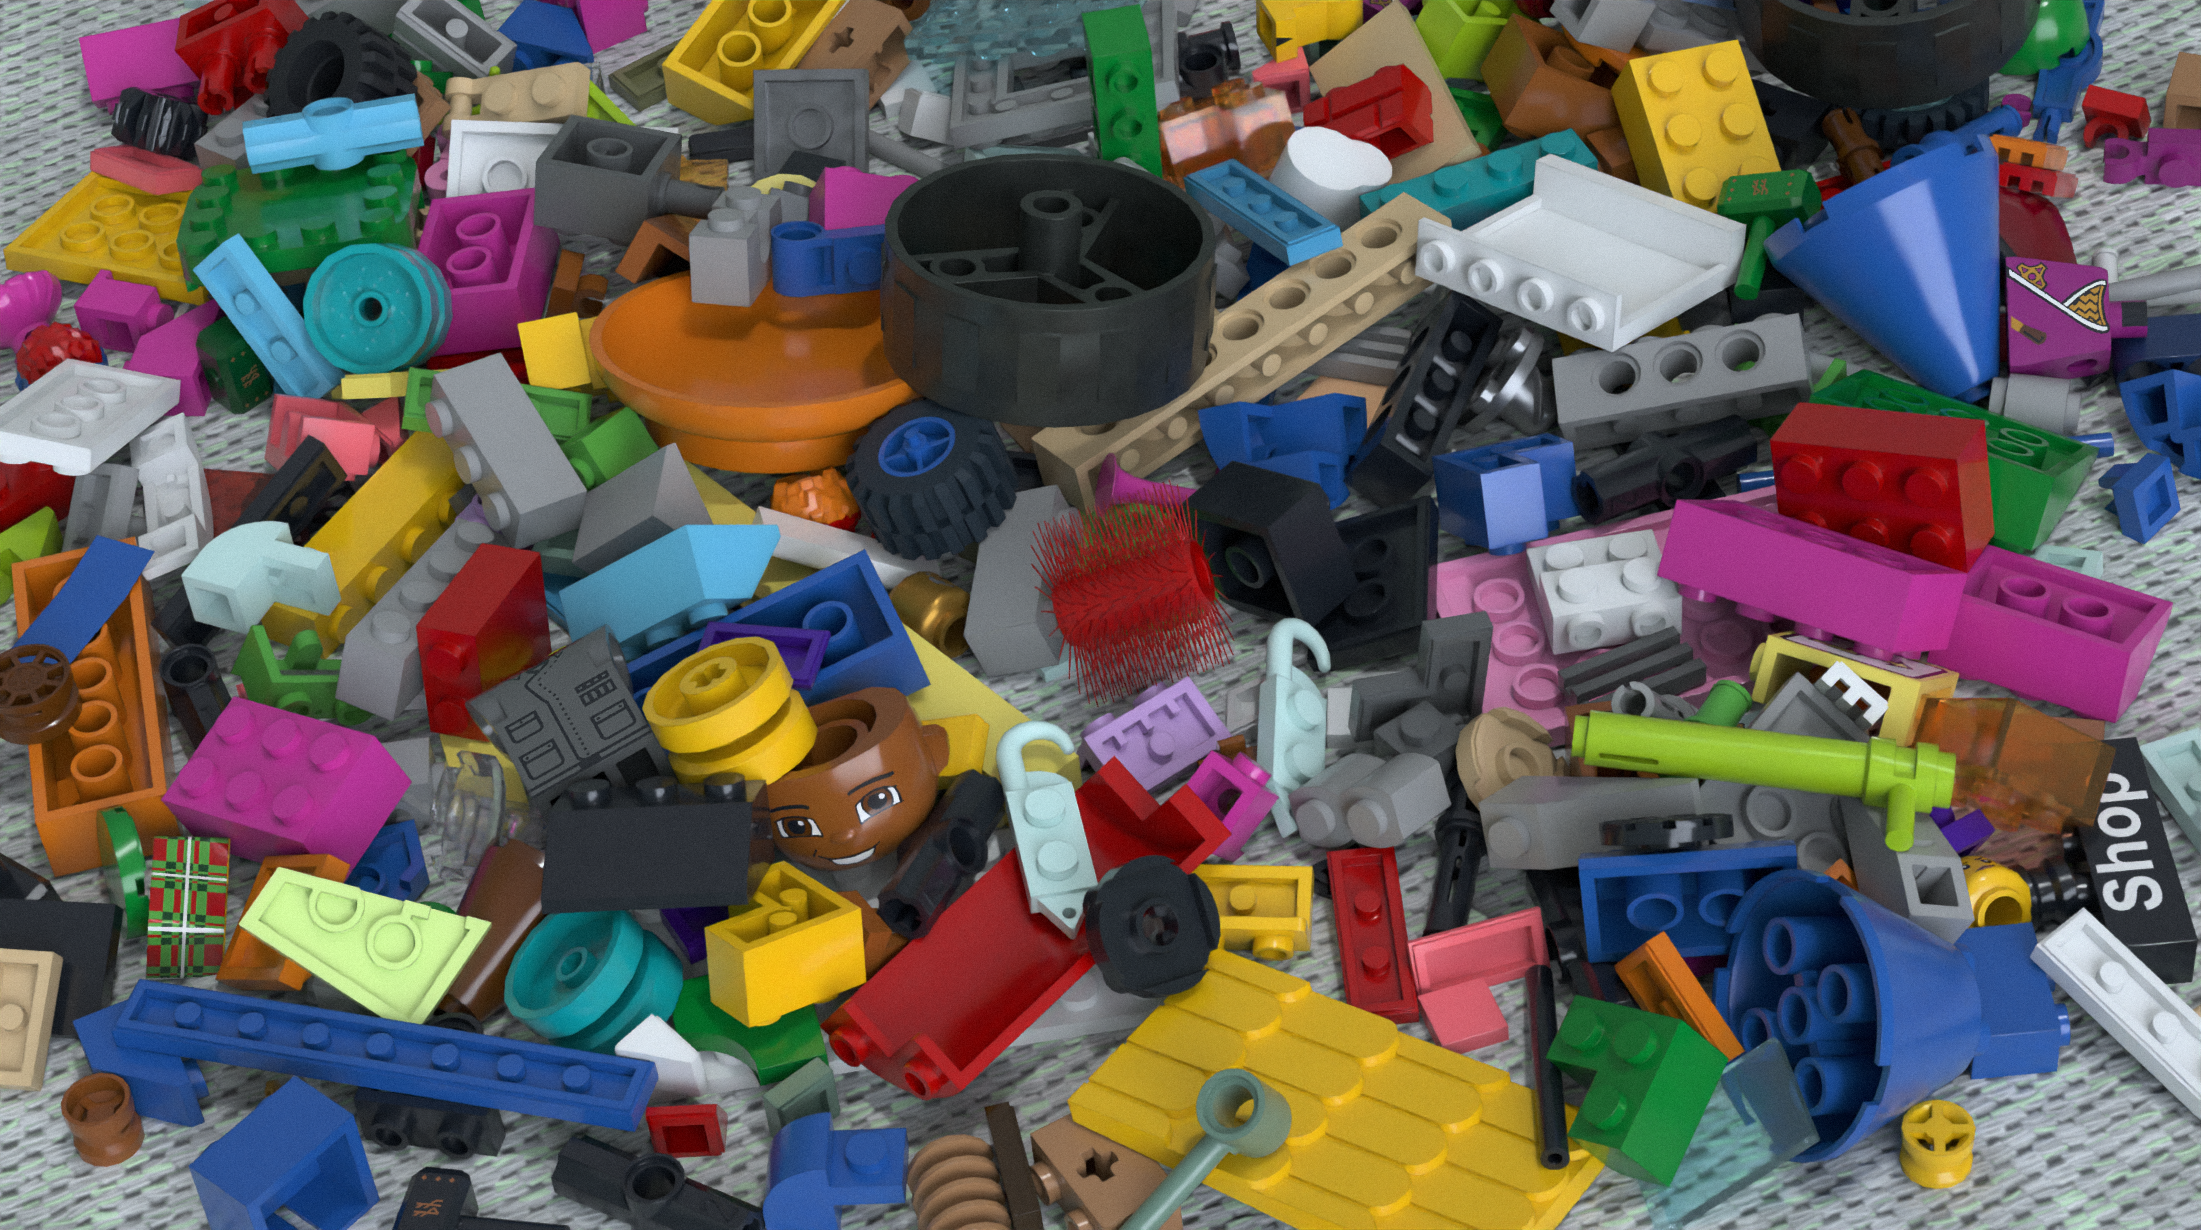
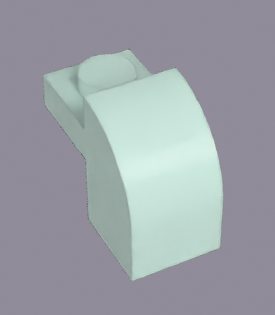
(252, 568)

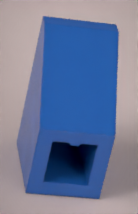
(545, 36)
(158, 1082)

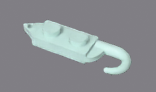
(1291, 717)
(1046, 828)

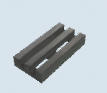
(1634, 663)

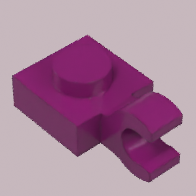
(2167, 158)

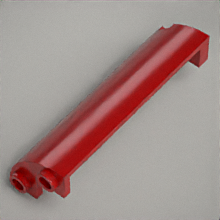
(993, 965)

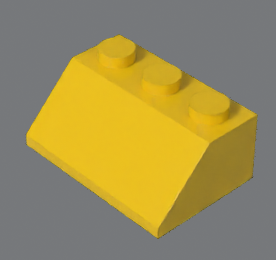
(715, 59)

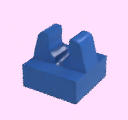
(2142, 495)

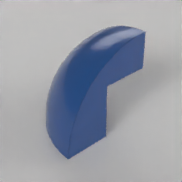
(2167, 416)
(1296, 438)

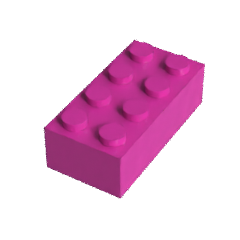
(1811, 577)

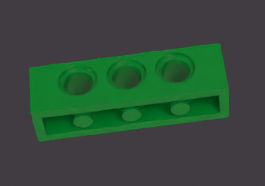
(1122, 86)

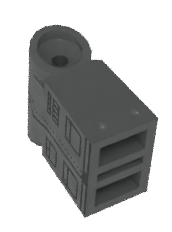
(571, 721)

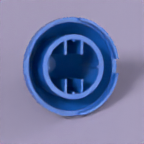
(1911, 266)

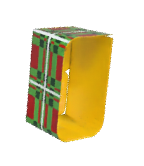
(187, 907)

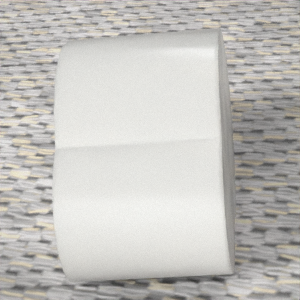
(1330, 173)

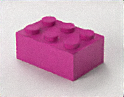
(492, 264)
(286, 785)

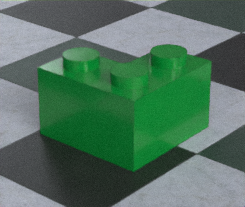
(1643, 1083)

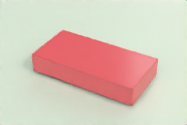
(145, 169)

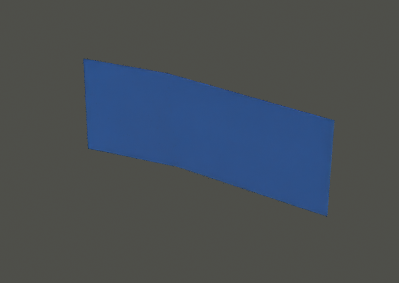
(87, 598)

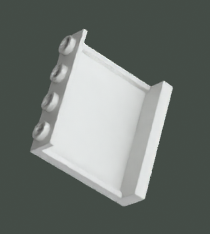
(1587, 255)

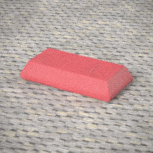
(1491, 949)

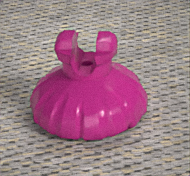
(26, 304)

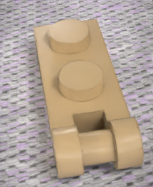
(521, 96)

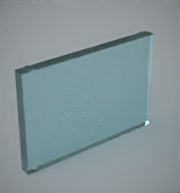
(1745, 1132)

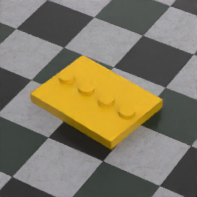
(112, 230)

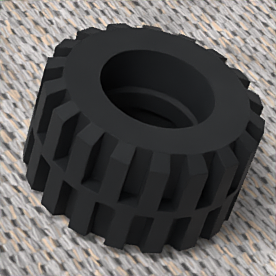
(337, 59)

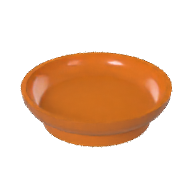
(751, 384)

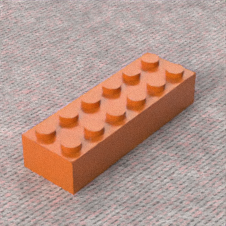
(122, 738)

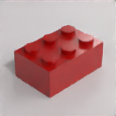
(1888, 479)

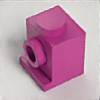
(120, 311)
(1218, 781)

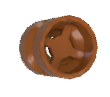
(102, 1119)

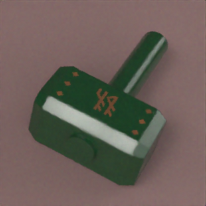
(232, 367)

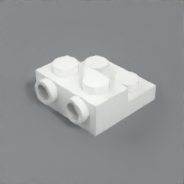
(1602, 591)

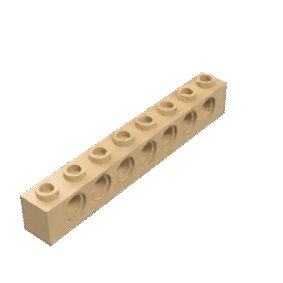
(1256, 348)

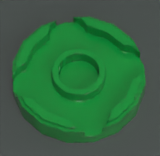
(124, 869)

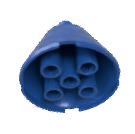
(1854, 995)

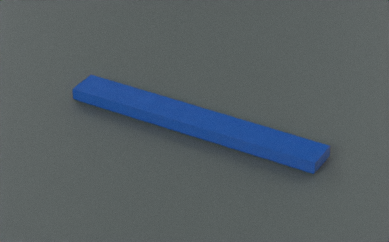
(387, 1054)

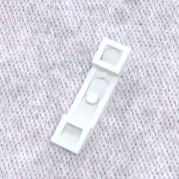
(174, 495)

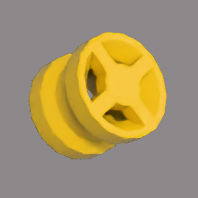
(1952, 1136)

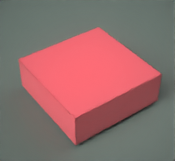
(1463, 1016)

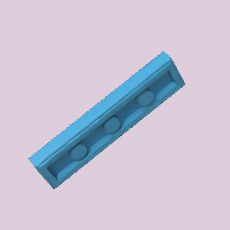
(1263, 212)

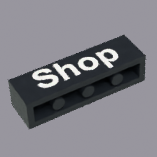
(2129, 873)

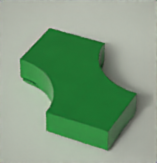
(768, 1050)

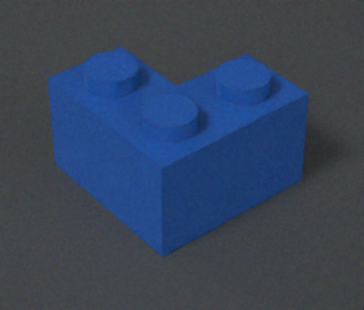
(1506, 491)

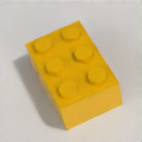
(1693, 122)

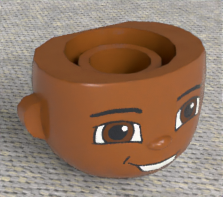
(860, 783)

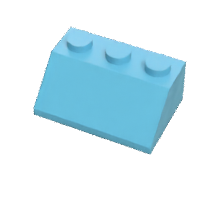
(671, 585)

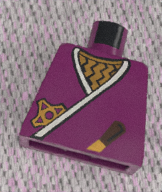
(2063, 318)

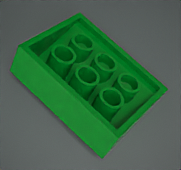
(2029, 467)

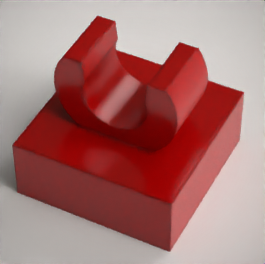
(2114, 113)

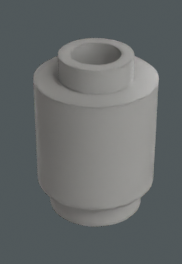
(2037, 401)

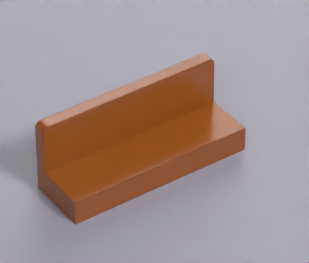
(655, 245)

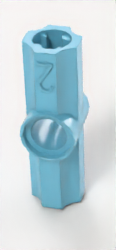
(333, 133)

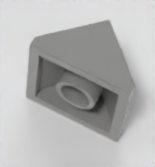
(637, 509)

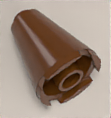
(508, 894)

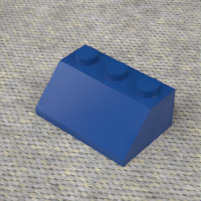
(1671, 890)

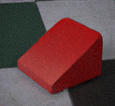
(688, 1130)

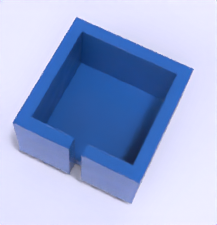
(289, 1153)

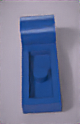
(824, 261)

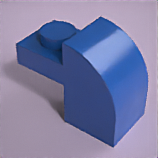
(822, 1169)

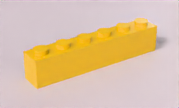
(377, 538)

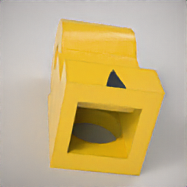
(1296, 23)

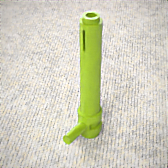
(1875, 771)

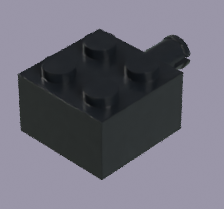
(1271, 543)

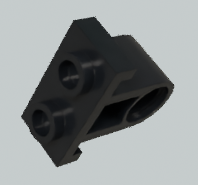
(452, 1127)

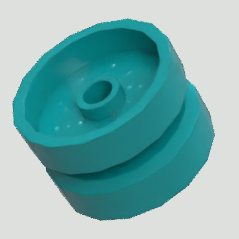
(412, 300)
(591, 979)

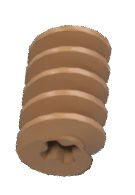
(957, 1186)

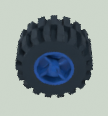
(931, 479)

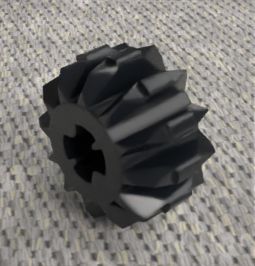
(158, 122)

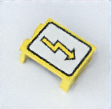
(1909, 678)

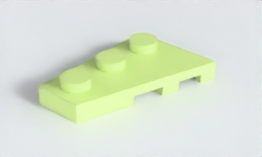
(365, 945)

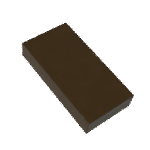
(1013, 1167)

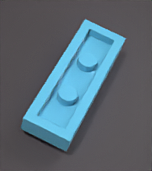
(267, 320)

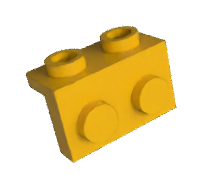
(1262, 907)

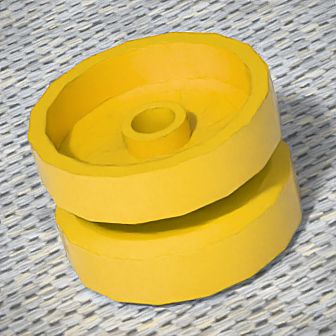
(731, 713)

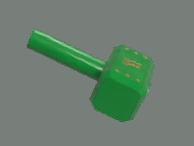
(1765, 205)

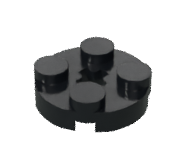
(1116, 932)

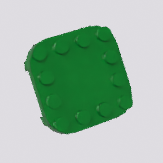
(301, 212)

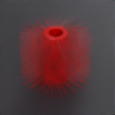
(1133, 593)

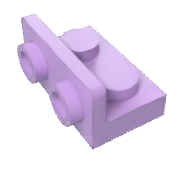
(1157, 737)

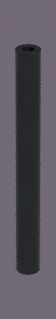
(1547, 1076)

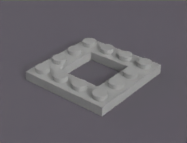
(989, 111)

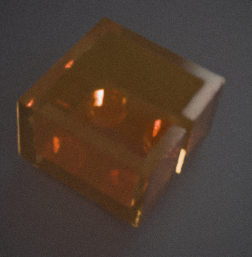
(2018, 762)

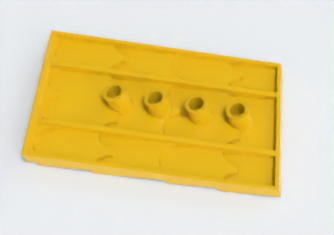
(1379, 1122)

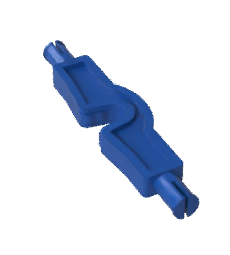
(2061, 87)

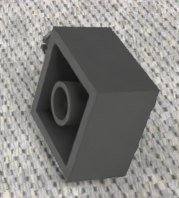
(613, 177)

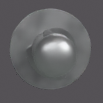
(1512, 387)

